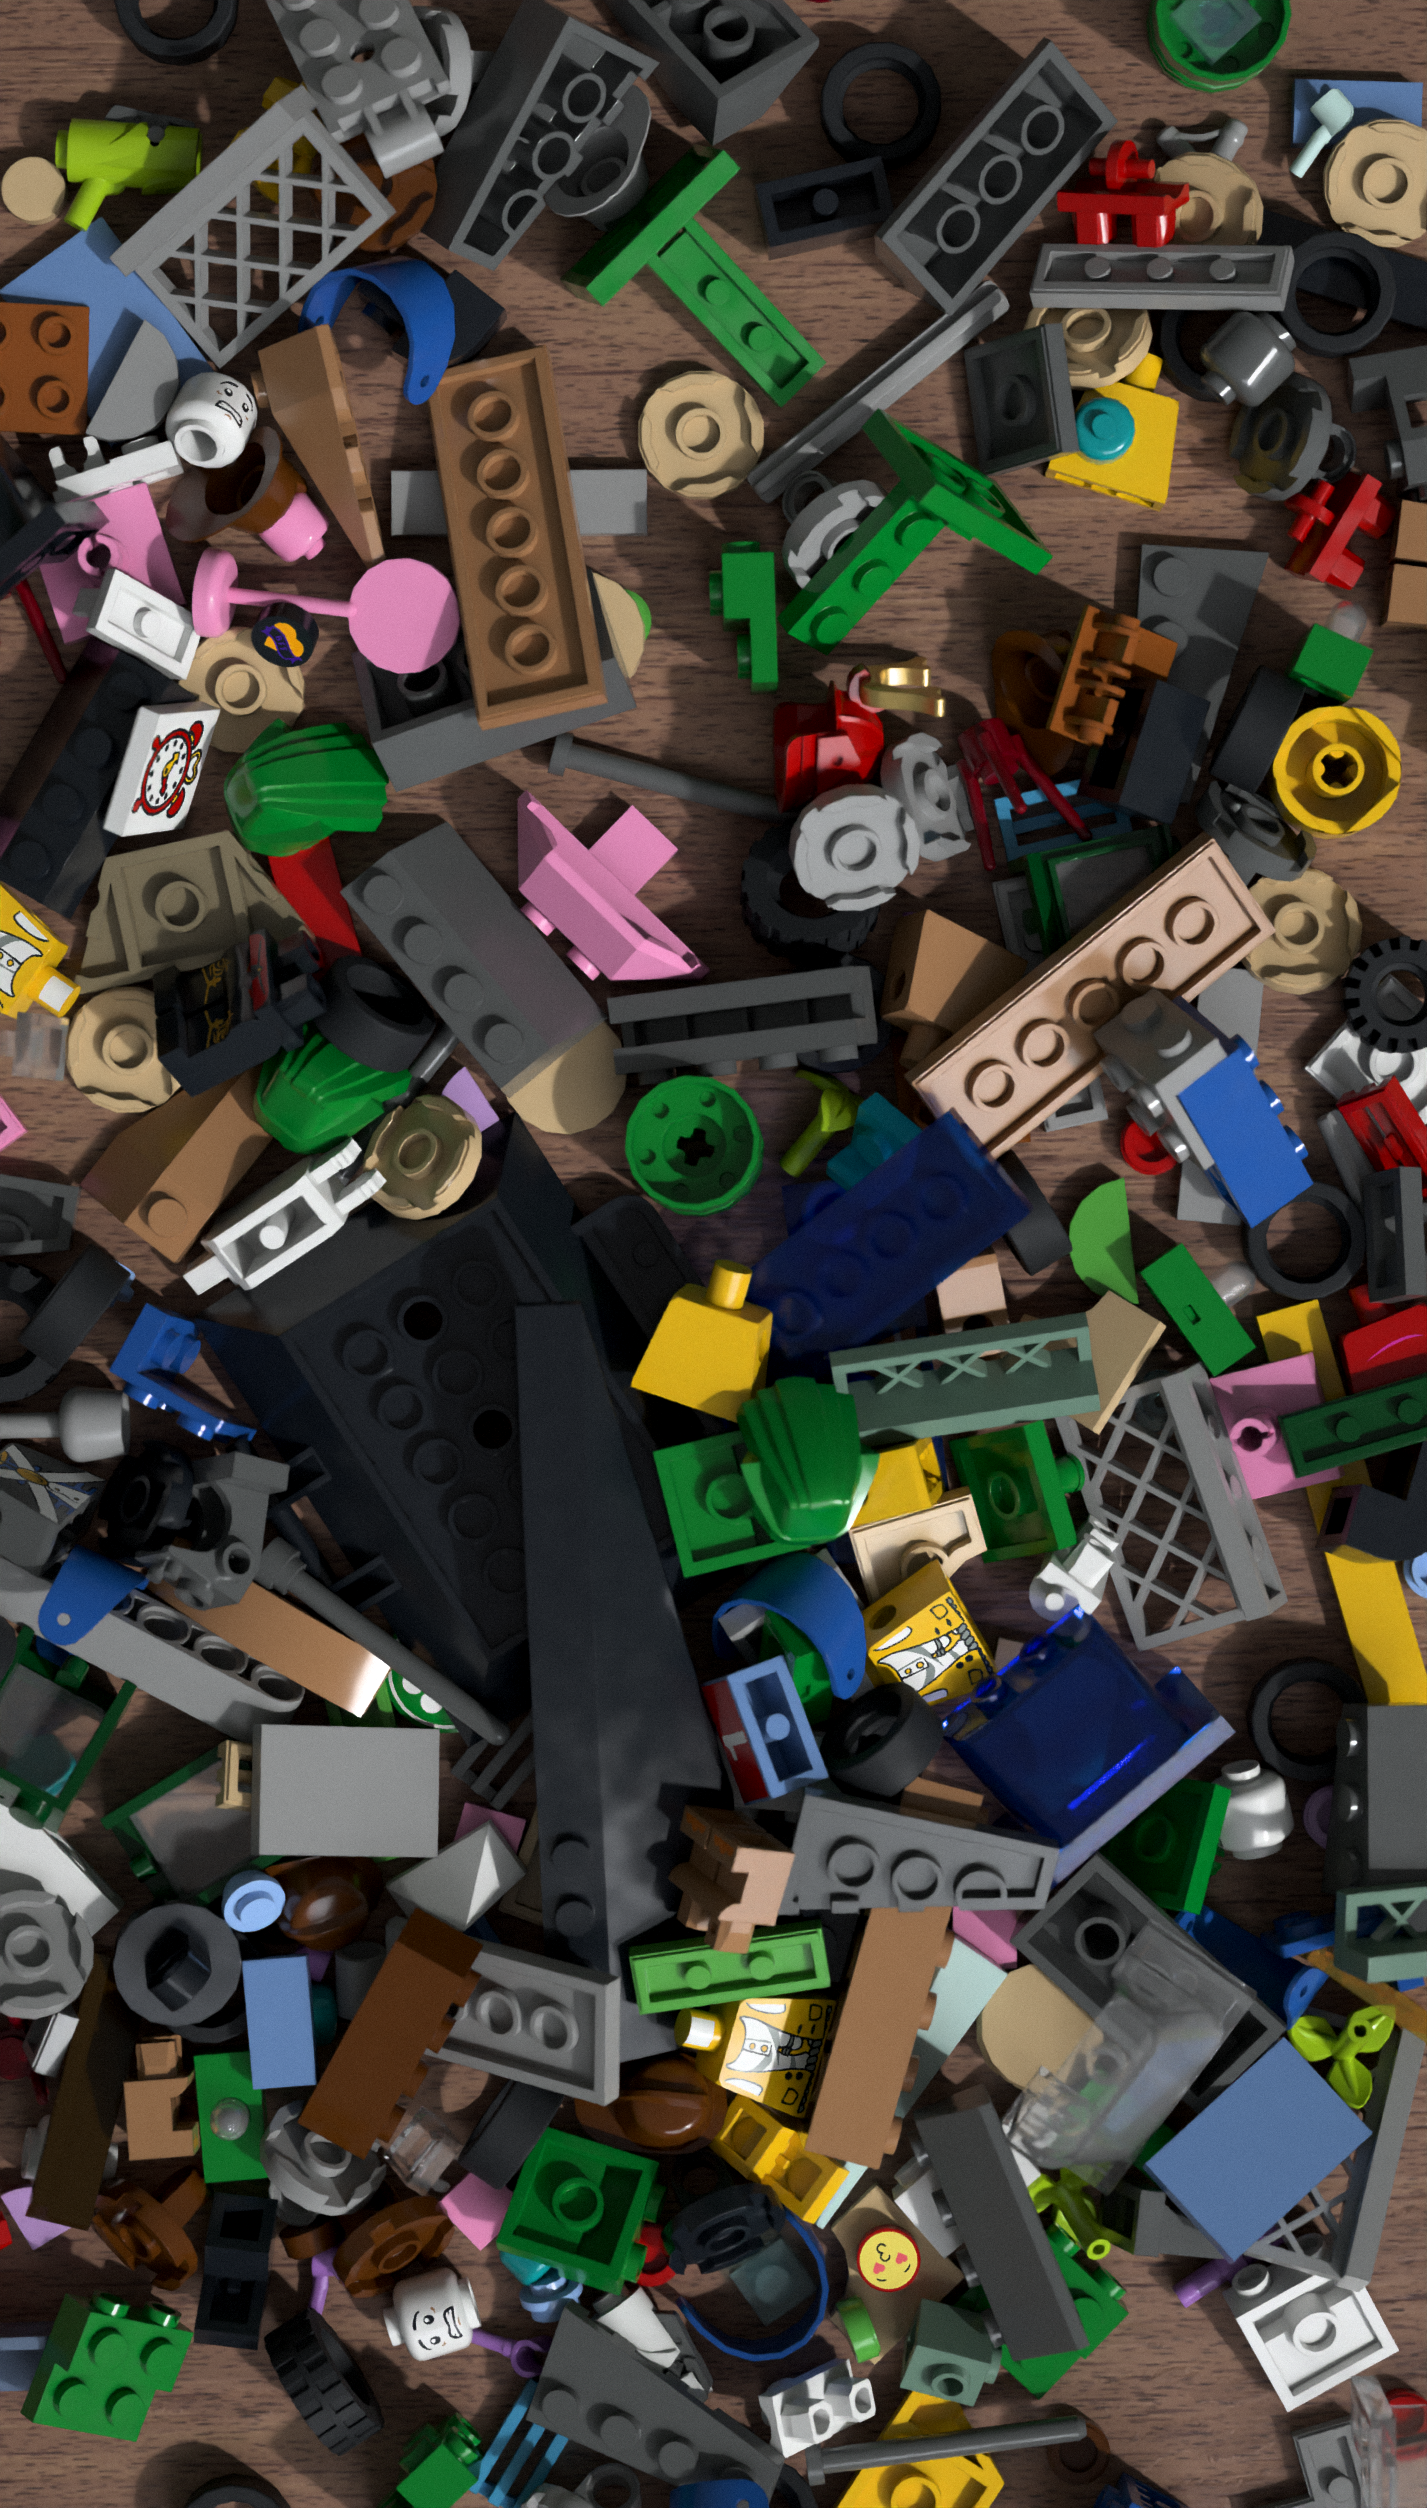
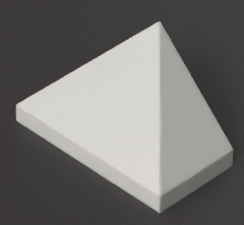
(461, 1880)

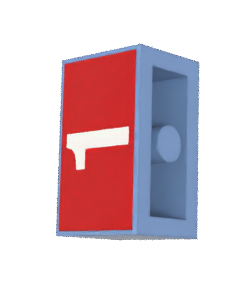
(764, 1730)

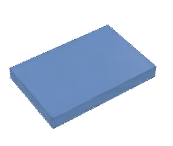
(85, 276)
(1257, 2150)

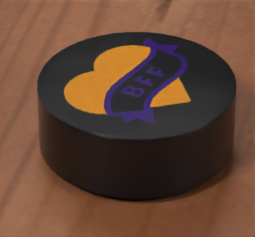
(285, 634)

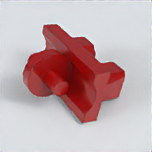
(1098, 200)
(1328, 521)

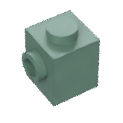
(948, 2353)

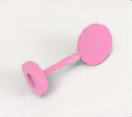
(398, 611)

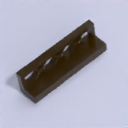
(85, 2103)

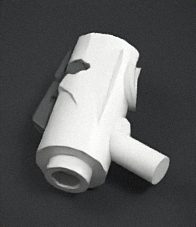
(657, 2334)

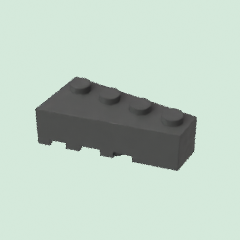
(525, 127)

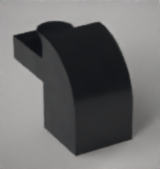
(476, 318)
(1382, 1523)
(236, 2270)

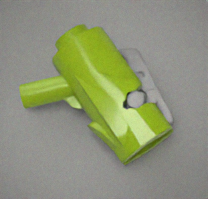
(126, 151)

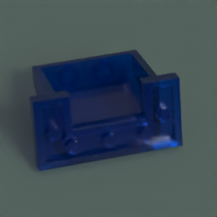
(1080, 1737)

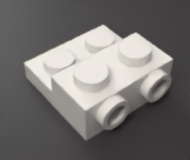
(1306, 2326)

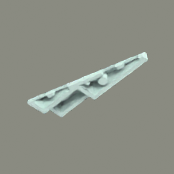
(961, 1995)

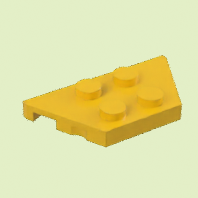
(938, 2483)

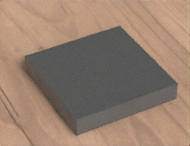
(1021, 400)

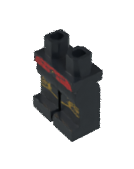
(237, 1009)

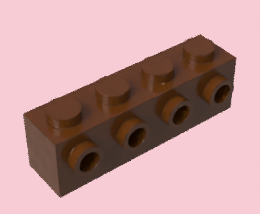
(390, 2034)

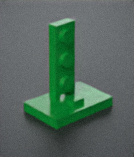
(699, 275)
(932, 494)

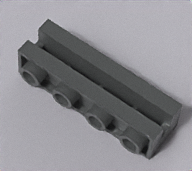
(745, 1021)

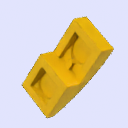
(771, 2154)

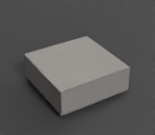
(49, 2040)

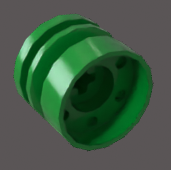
(1236, 67)
(677, 1113)

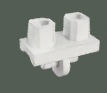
(1075, 1572)
(815, 2406)

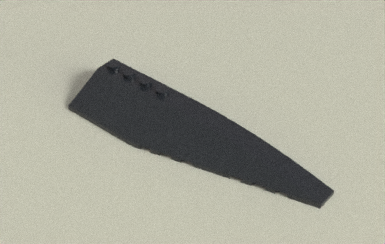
(610, 1674)

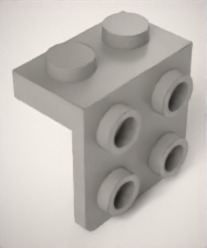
(1154, 1056)

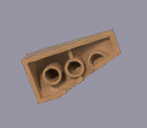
(313, 408)
(182, 1164)

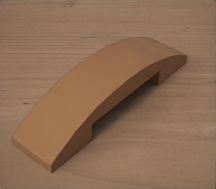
(291, 1643)

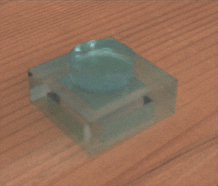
(1214, 24)
(773, 2280)

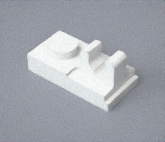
(141, 462)
(140, 623)

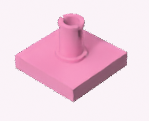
(128, 542)
(1249, 1408)

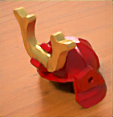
(844, 739)

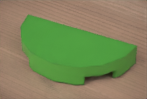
(1103, 1242)

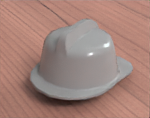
(613, 170)

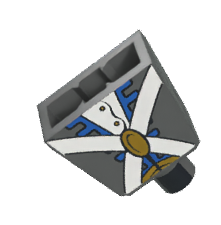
(43, 1507)

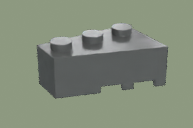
(1378, 1797)

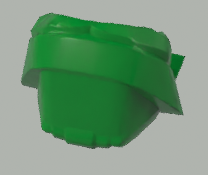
(303, 788)
(320, 1094)
(804, 1461)

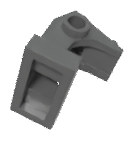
(1390, 383)
(1395, 1235)
(231, 1514)
(1143, 2225)

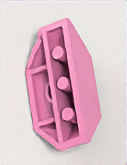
(592, 908)

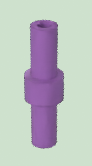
(1213, 2275)

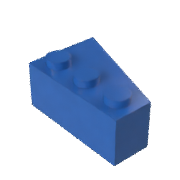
(1237, 1120)

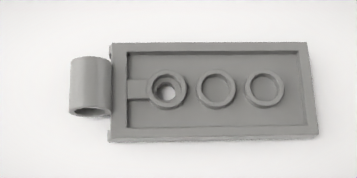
(373, 96)
(523, 2021)

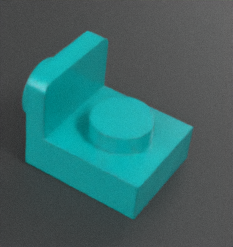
(876, 1136)

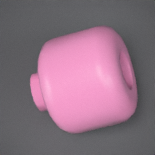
(298, 530)

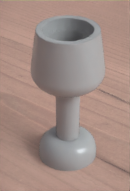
(90, 1424)

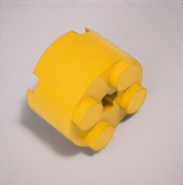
(1370, 774)

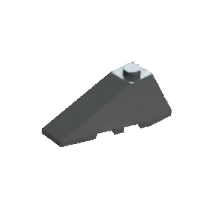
(719, 57)

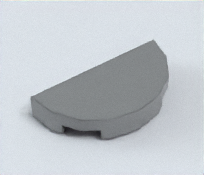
(140, 390)

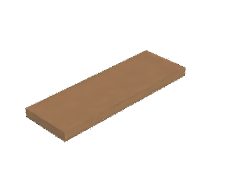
(515, 539)
(1038, 1037)

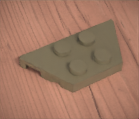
(179, 909)

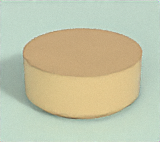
(34, 190)

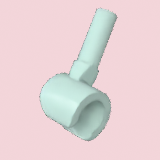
(1334, 114)

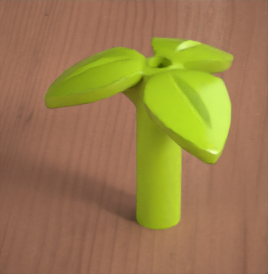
(835, 1113)
(1364, 2031)
(1071, 2210)

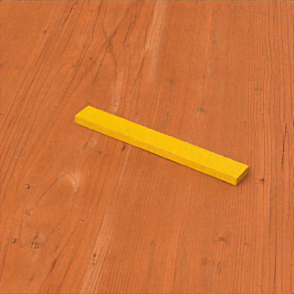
(1366, 1593)

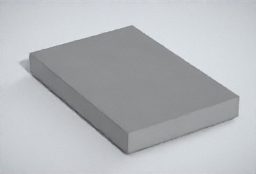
(345, 1791)

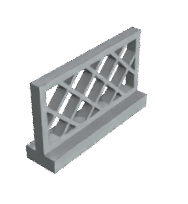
(229, 178)
(1222, 1500)
(1369, 2173)

